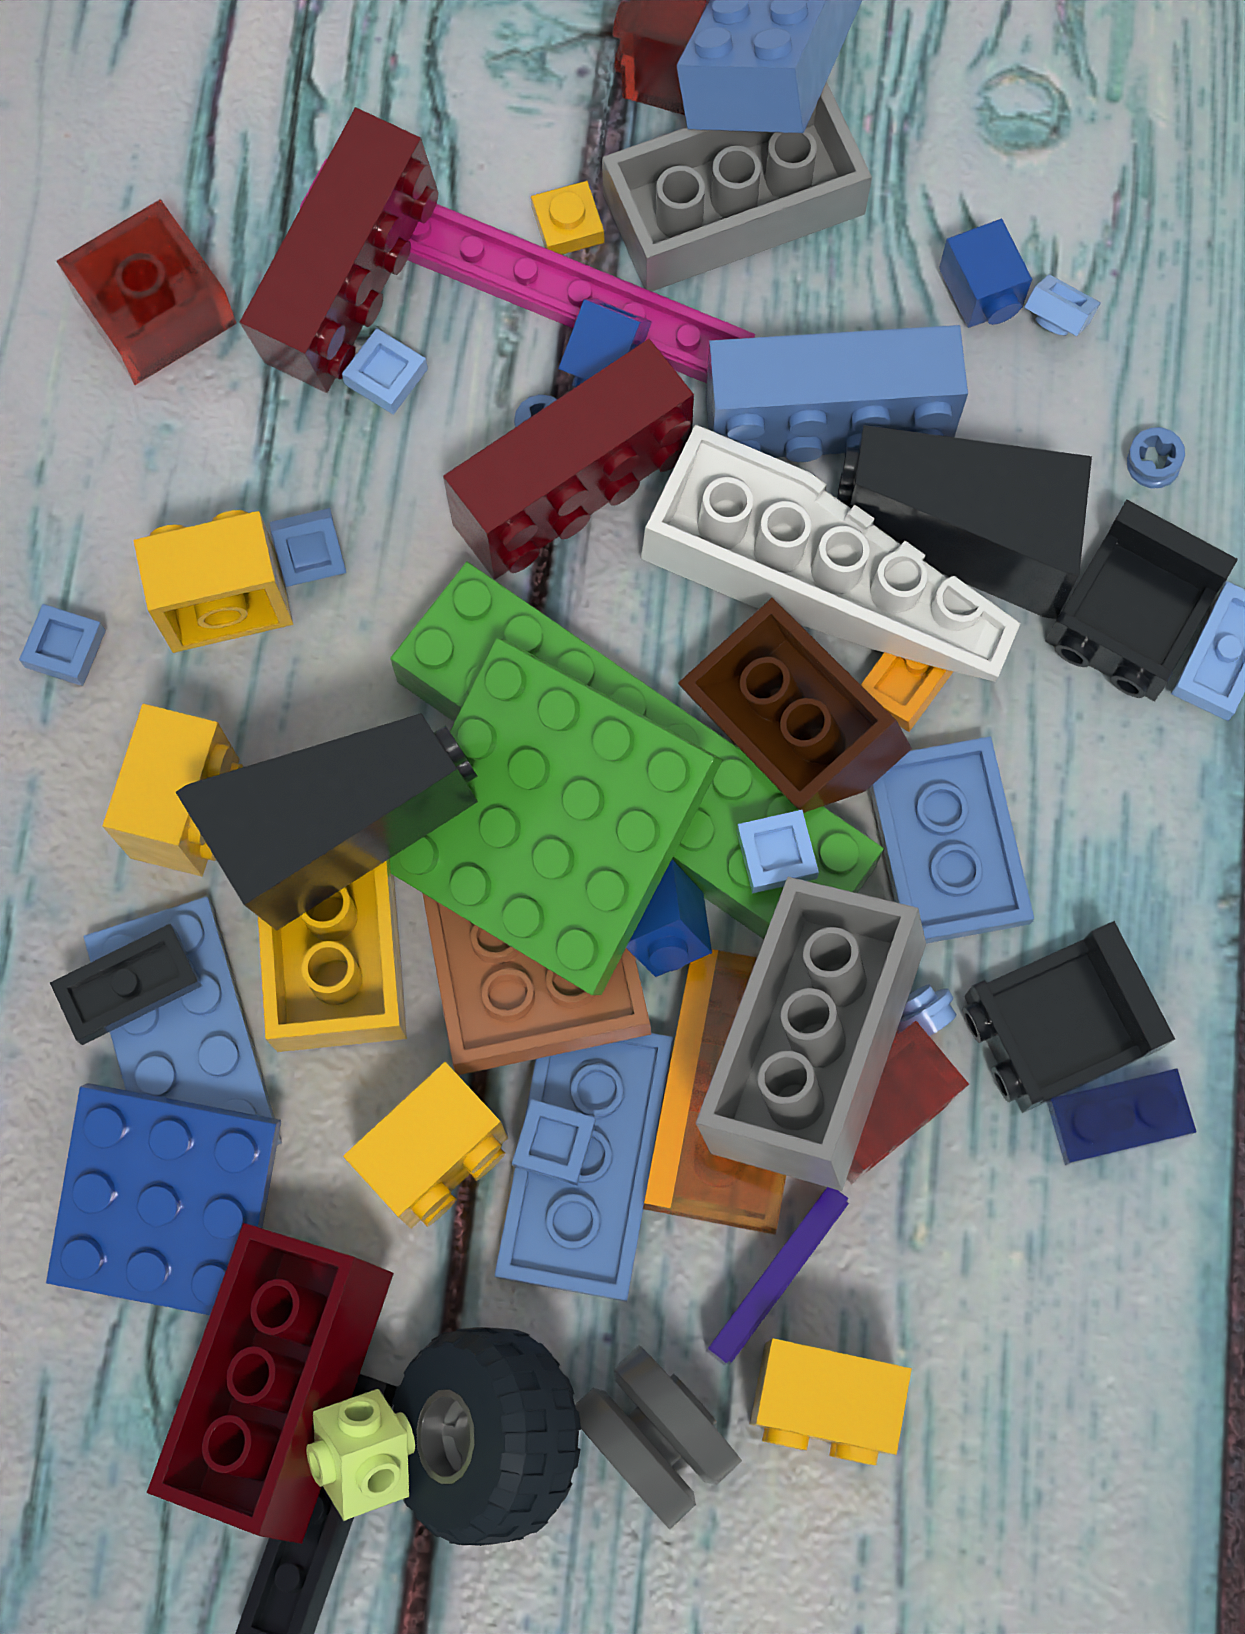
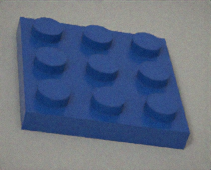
(158, 1196)

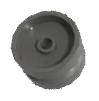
(656, 1435)

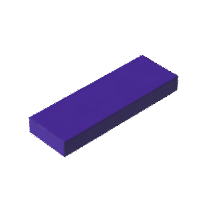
(778, 1276)

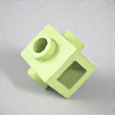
(361, 1453)

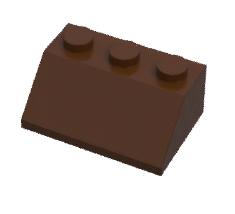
(795, 711)

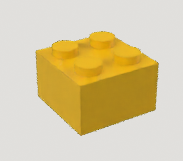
(213, 580)
(161, 758)
(429, 1148)
(829, 1399)

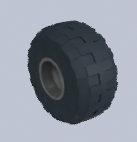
(489, 1435)

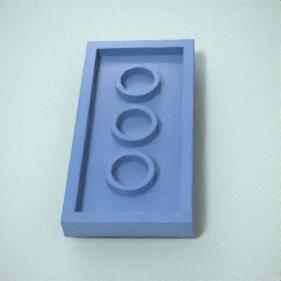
(199, 1042)
(589, 1232)

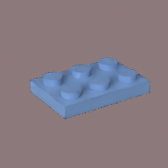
(952, 841)

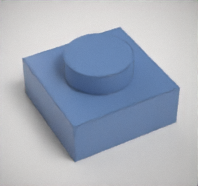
(307, 547)
(62, 644)
(554, 1142)

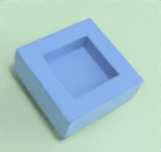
(1061, 307)
(384, 371)
(777, 849)

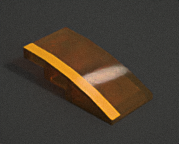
(683, 1172)

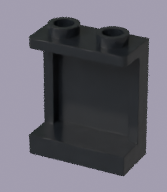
(1140, 602)
(1066, 1019)

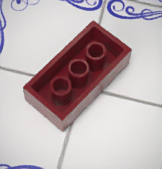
(342, 251)
(571, 460)
(274, 1350)

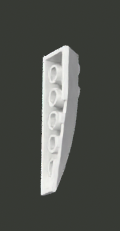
(777, 534)

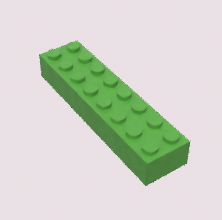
(449, 649)

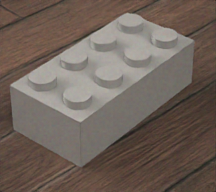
(730, 194)
(813, 1033)

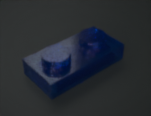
(1121, 1117)

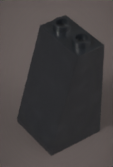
(977, 509)
(328, 812)

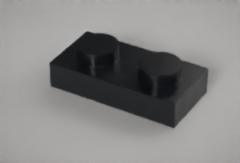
(125, 984)

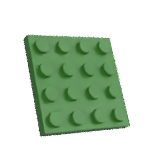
(568, 817)

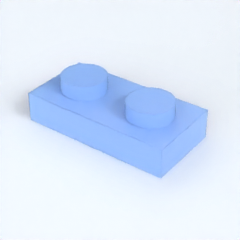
(1216, 666)

